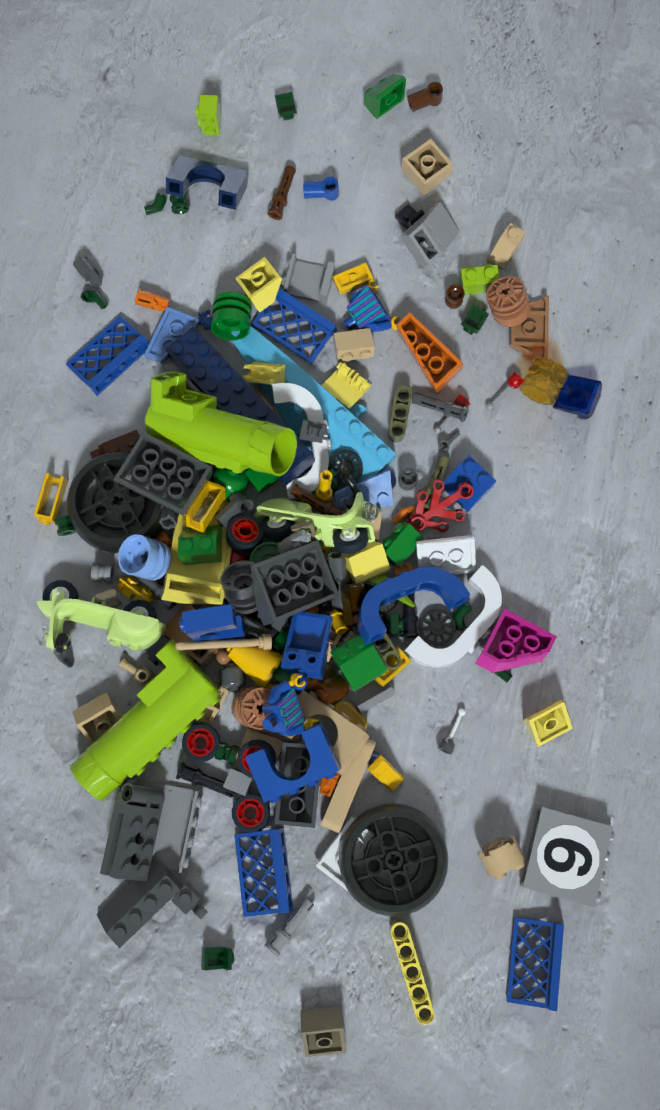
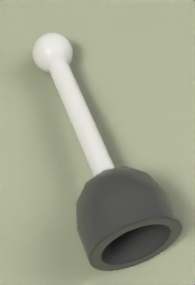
(447, 744)

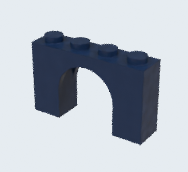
(190, 171)

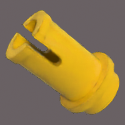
(337, 622)

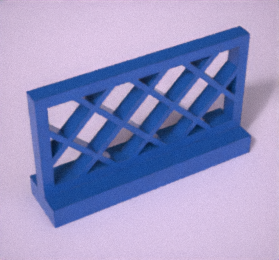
(306, 314)
(117, 363)
(280, 874)
(554, 964)

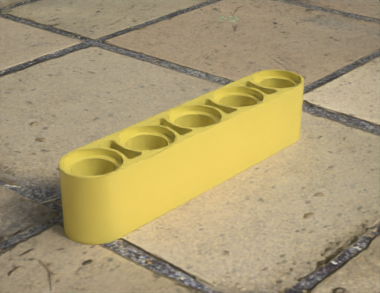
(412, 981)

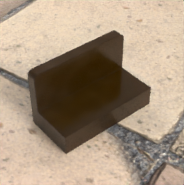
(352, 598)

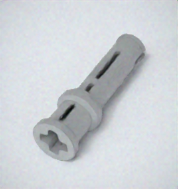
(284, 933)

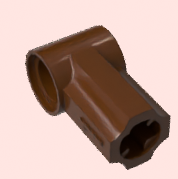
(425, 97)

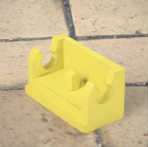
(265, 373)

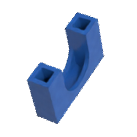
(213, 624)
(274, 784)

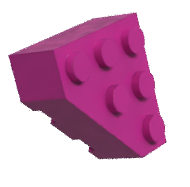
(514, 644)

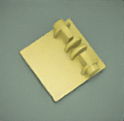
(346, 385)

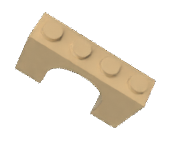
(350, 737)

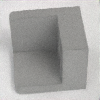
(238, 782)

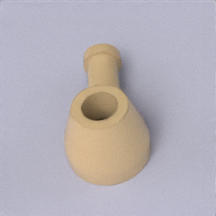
(137, 671)

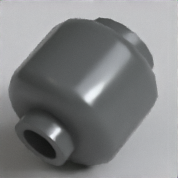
(232, 677)

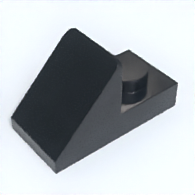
(408, 216)

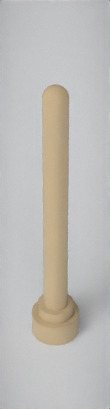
(263, 641)

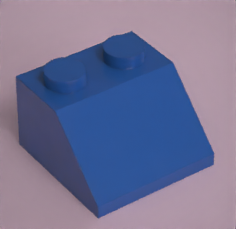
(476, 476)

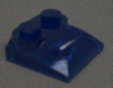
(579, 396)

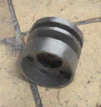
(238, 587)

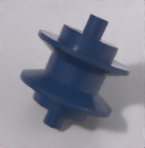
(205, 318)

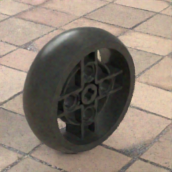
(88, 519)
(356, 870)

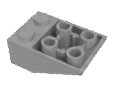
(430, 235)

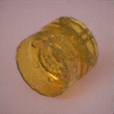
(544, 380)

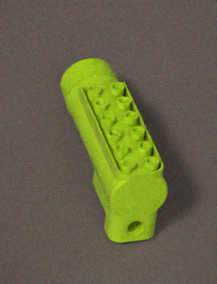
(215, 436)
(164, 711)

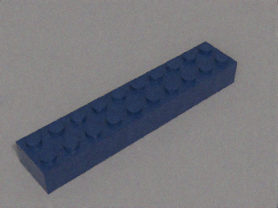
(217, 378)

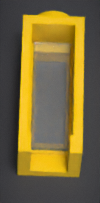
(50, 499)
(205, 506)

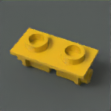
(129, 585)

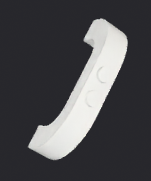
(298, 395)
(491, 596)

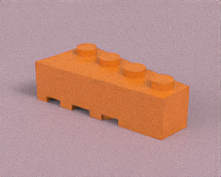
(431, 356)

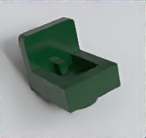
(285, 106)
(474, 320)
(397, 625)
(217, 958)

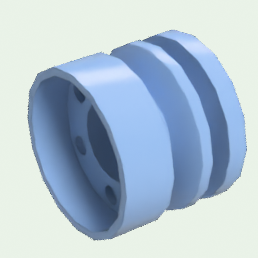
(144, 557)

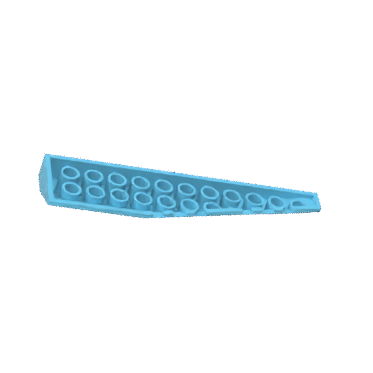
(344, 428)

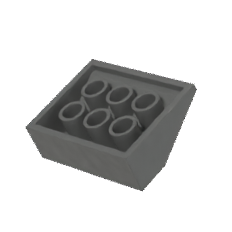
(164, 474)
(292, 583)

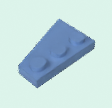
(170, 328)
(374, 489)

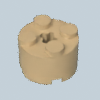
(501, 857)

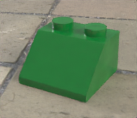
(385, 95)
(200, 547)
(358, 662)

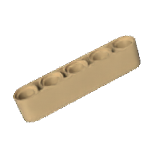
(347, 789)

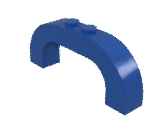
(426, 578)

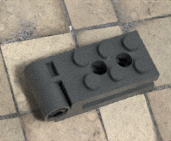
(133, 832)

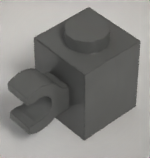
(313, 431)
(188, 899)

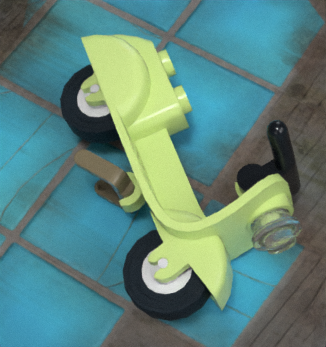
(343, 532)
(131, 627)

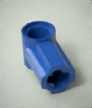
(319, 189)

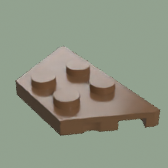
(532, 334)

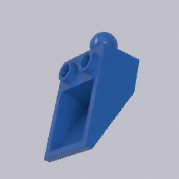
(307, 643)

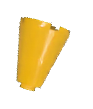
(256, 662)

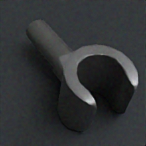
(448, 441)

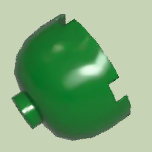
(230, 480)

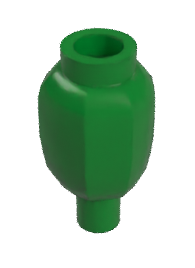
(280, 641)

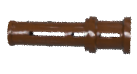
(280, 199)
(325, 508)

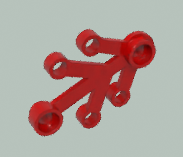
(438, 508)

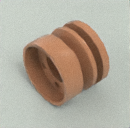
(508, 301)
(245, 705)

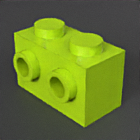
(209, 114)
(478, 279)

